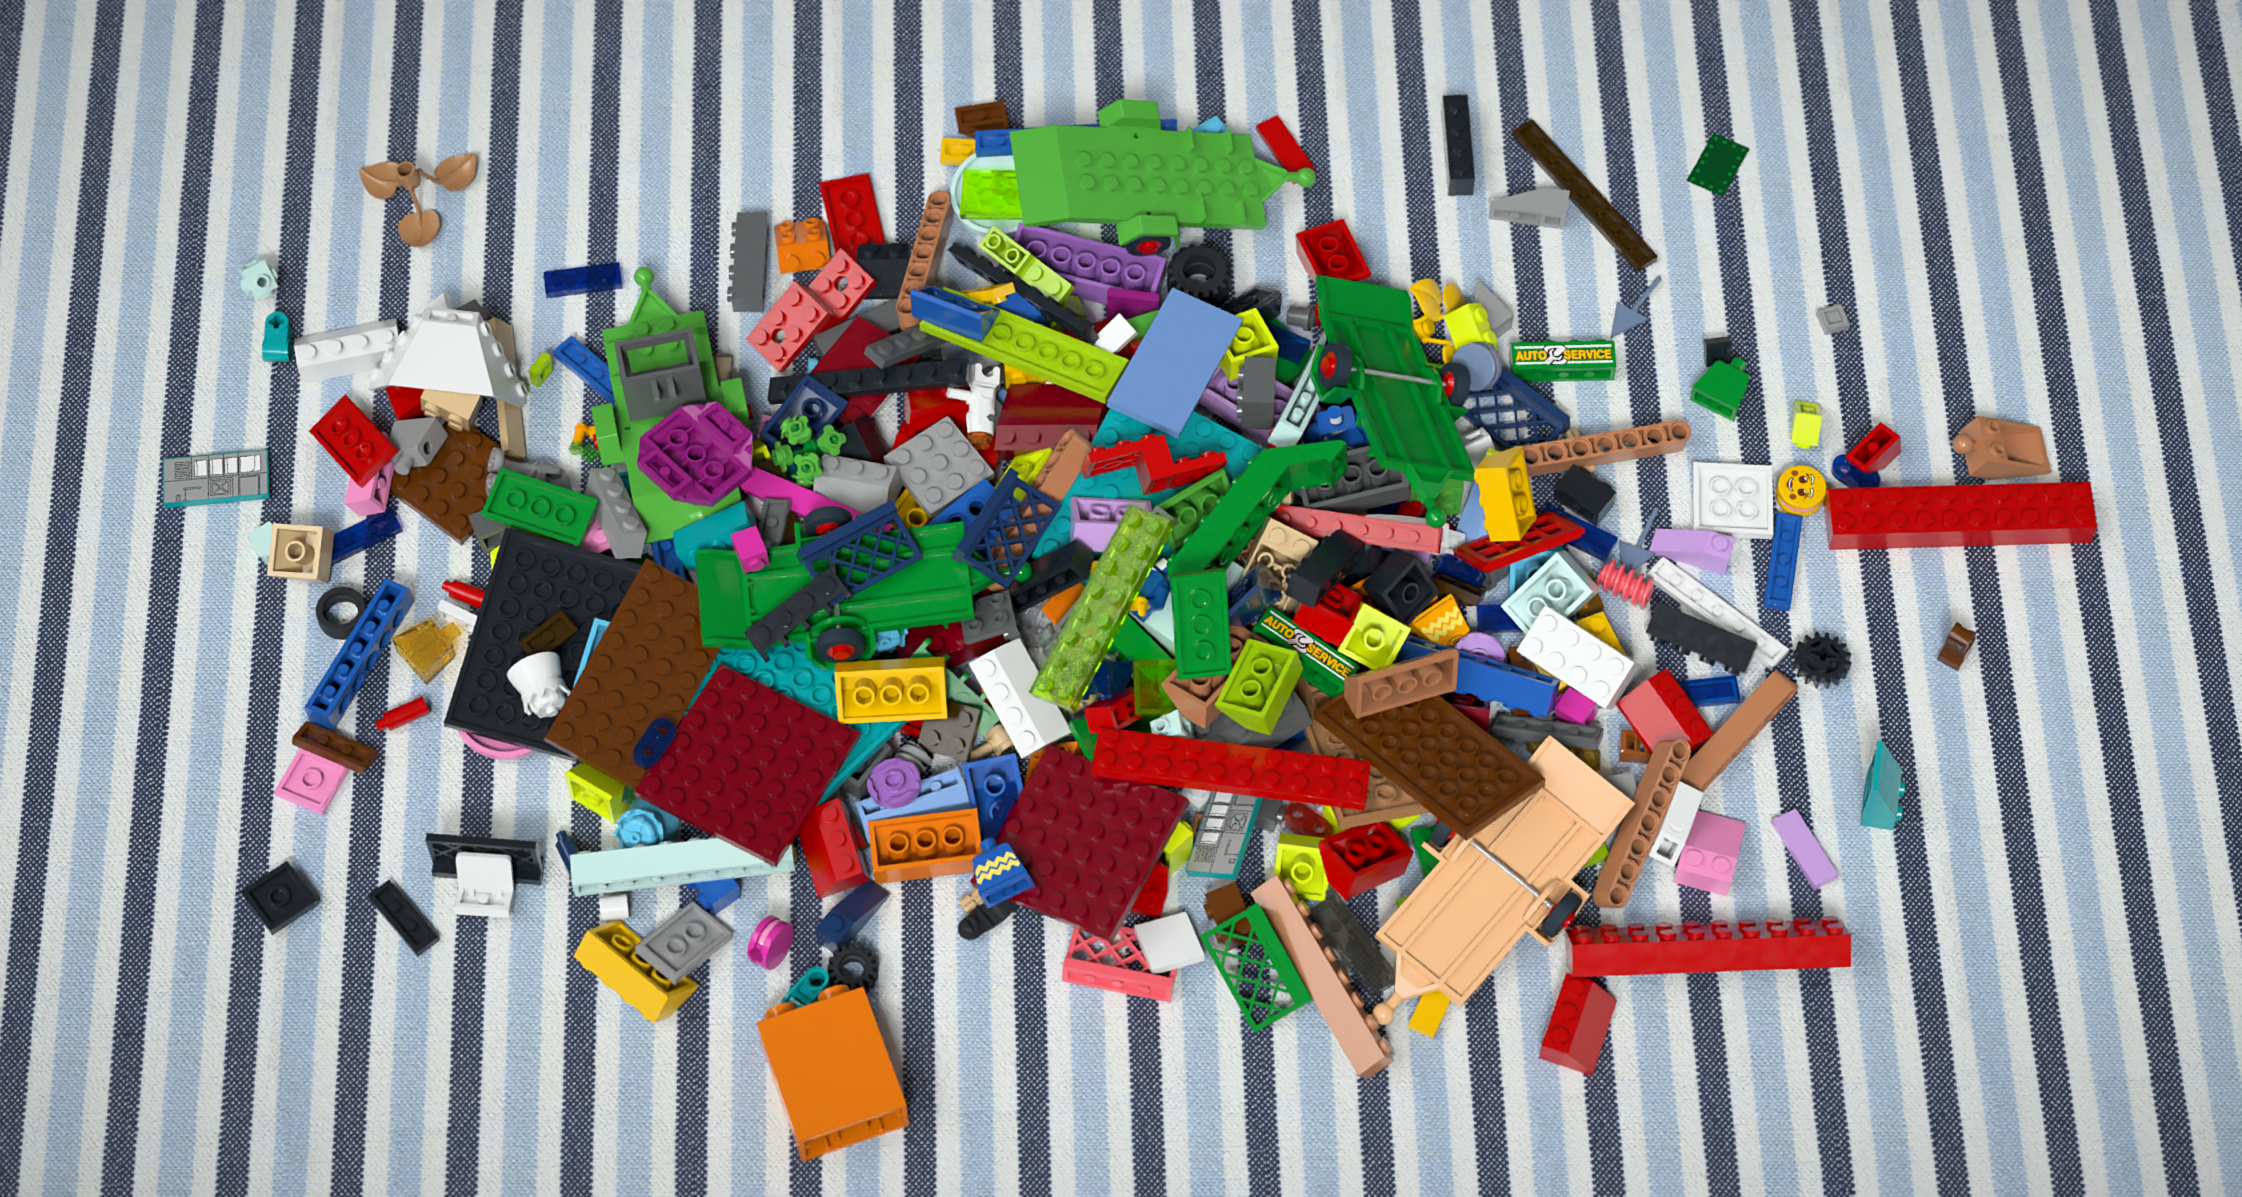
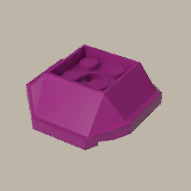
(702, 434)

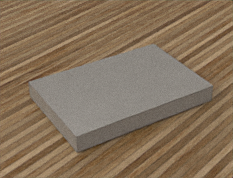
(683, 942)

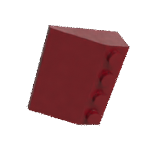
(849, 354)
(1039, 416)
(949, 641)

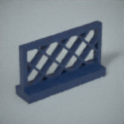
(1528, 400)
(985, 520)
(854, 531)

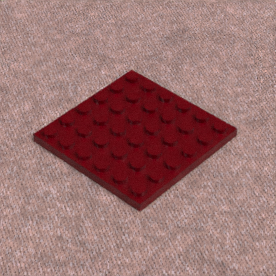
(748, 765)
(1087, 841)

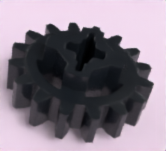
(1808, 662)

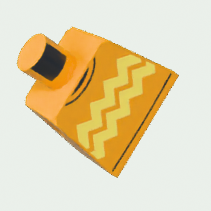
(1440, 623)

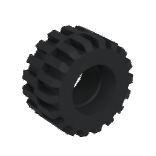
(1205, 262)

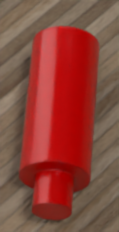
(464, 592)
(403, 714)

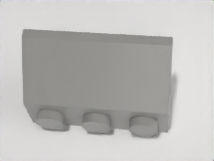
(857, 482)

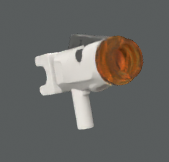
(983, 407)

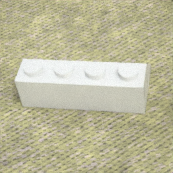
(344, 350)
(1006, 680)

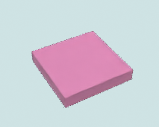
(311, 781)

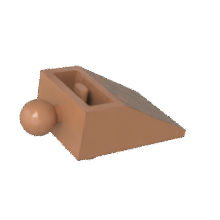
(2002, 449)

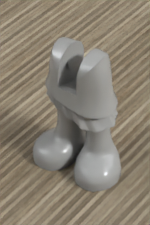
(535, 470)

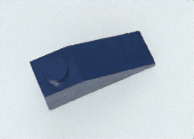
(850, 916)

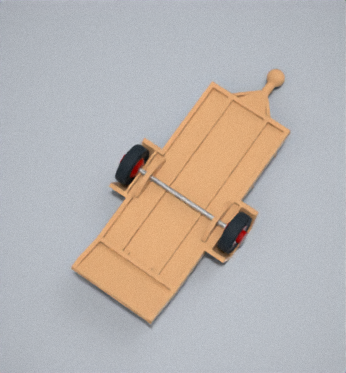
(1494, 890)

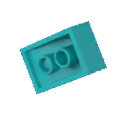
(1882, 791)

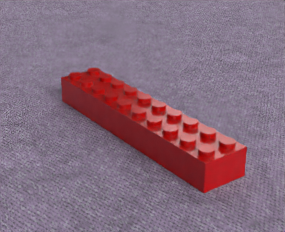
(1959, 515)
(1708, 947)

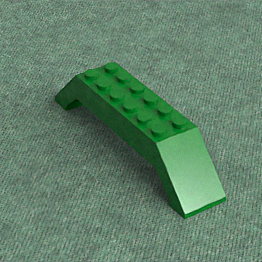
(1253, 497)

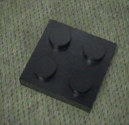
(279, 898)

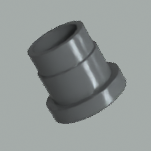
(1301, 317)
(1493, 578)

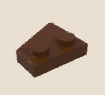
(981, 117)

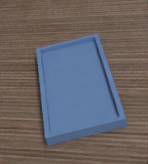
(1174, 363)

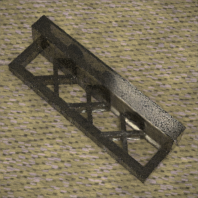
(1353, 944)

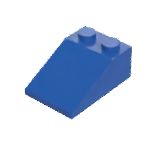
(989, 782)

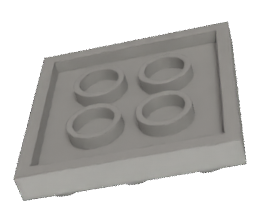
(939, 466)

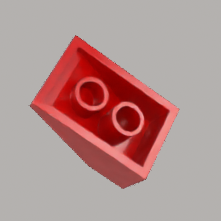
(1331, 252)

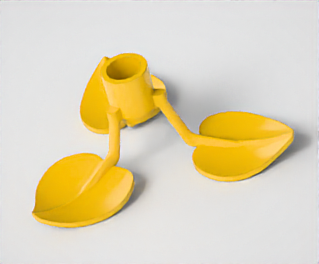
(1429, 300)

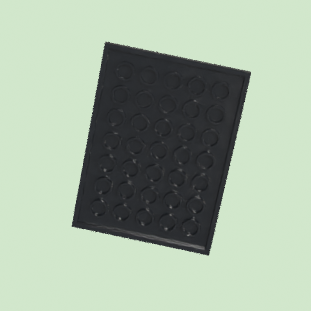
(525, 589)

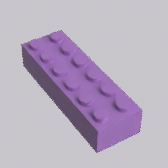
(1092, 264)

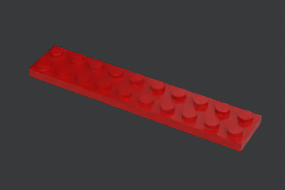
(1231, 768)

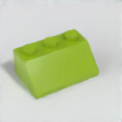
(1260, 685)

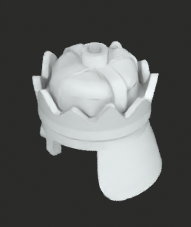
(540, 684)

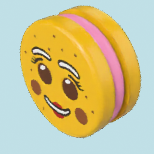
(1801, 490)

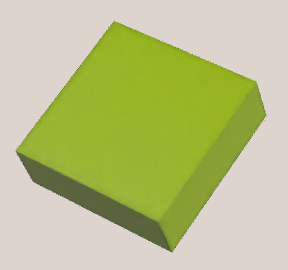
(541, 369)

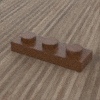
(334, 747)

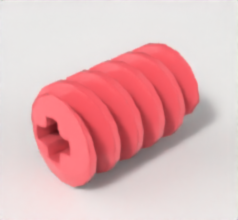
(1626, 584)

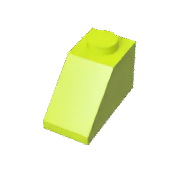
(1806, 424)

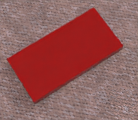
(851, 212)
(353, 441)

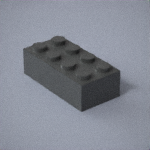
(1360, 487)
(1226, 730)

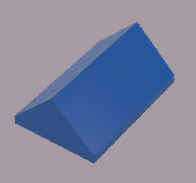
(952, 311)

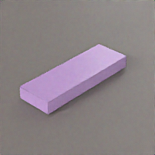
(1804, 849)

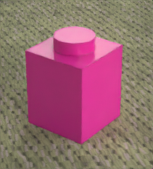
(750, 549)
(1575, 708)

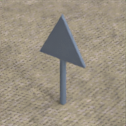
(1628, 318)
(1635, 556)

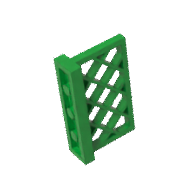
(1277, 956)

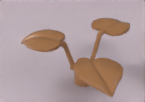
(385, 177)

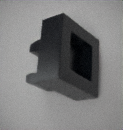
(1717, 350)

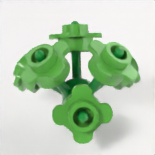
(807, 458)

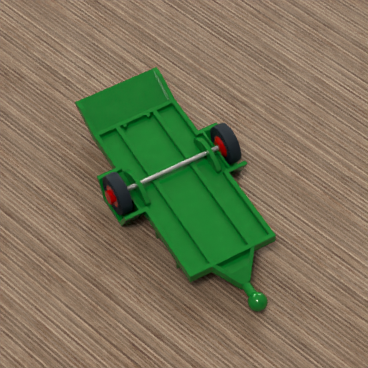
(1398, 394)
(918, 596)

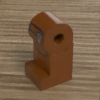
(1957, 647)

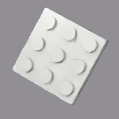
(1733, 499)

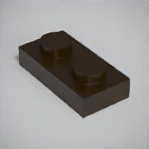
(1465, 592)
(549, 635)

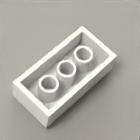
(1578, 657)

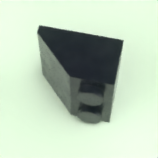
(885, 264)
(1401, 587)

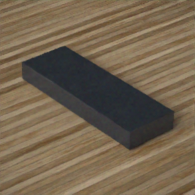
(403, 918)

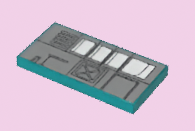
(216, 478)
(1223, 836)

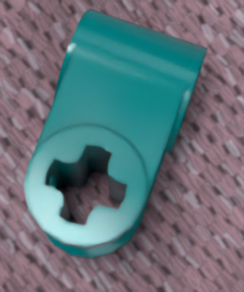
(277, 339)
(803, 992)

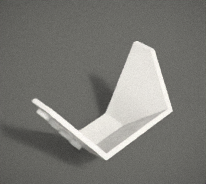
(449, 354)

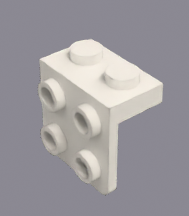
(484, 885)

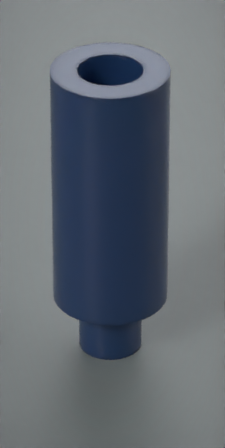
(566, 846)

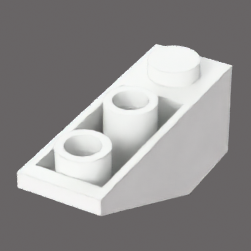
(1675, 825)

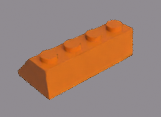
(924, 845)

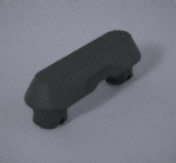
(985, 919)

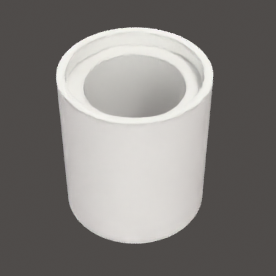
(614, 907)

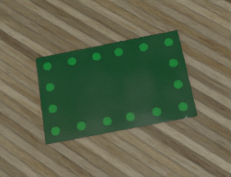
(1718, 164)

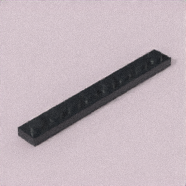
(1048, 307)
(879, 381)

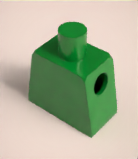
(1722, 388)

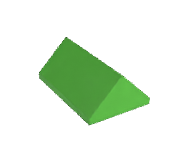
(1192, 504)

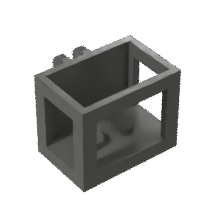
(664, 388)

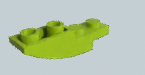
(1025, 265)

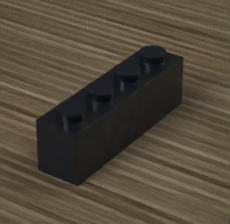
(1457, 145)
(1324, 568)
(1052, 575)
(1701, 638)

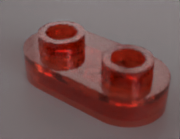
(1307, 822)

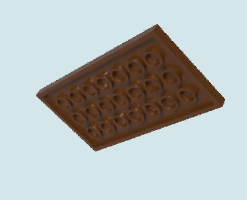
(638, 673)
(1437, 759)

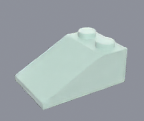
(1557, 585)

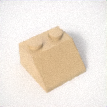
(300, 553)

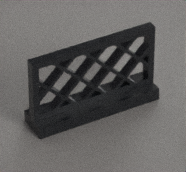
(525, 856)

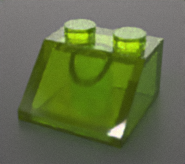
(1149, 695)

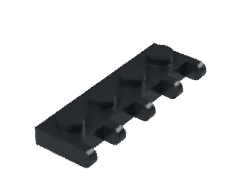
(795, 612)

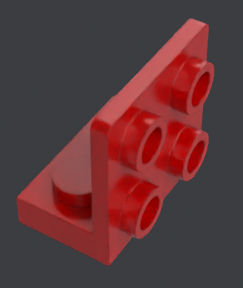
(1154, 893)

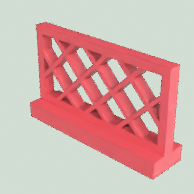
(1118, 976)

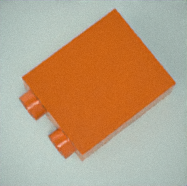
(832, 1071)

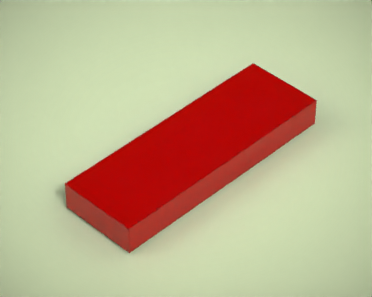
(1283, 145)

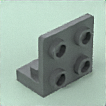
(993, 617)

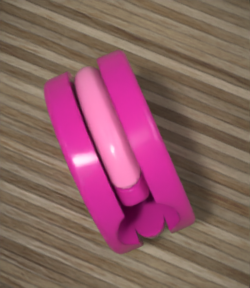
(770, 942)

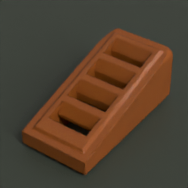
(1628, 755)

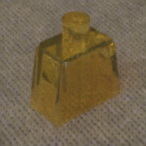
(427, 648)

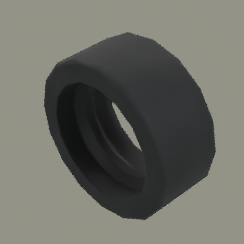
(329, 599)

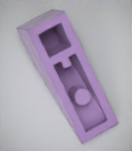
(1695, 548)

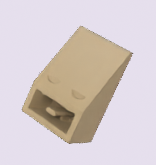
(1280, 551)

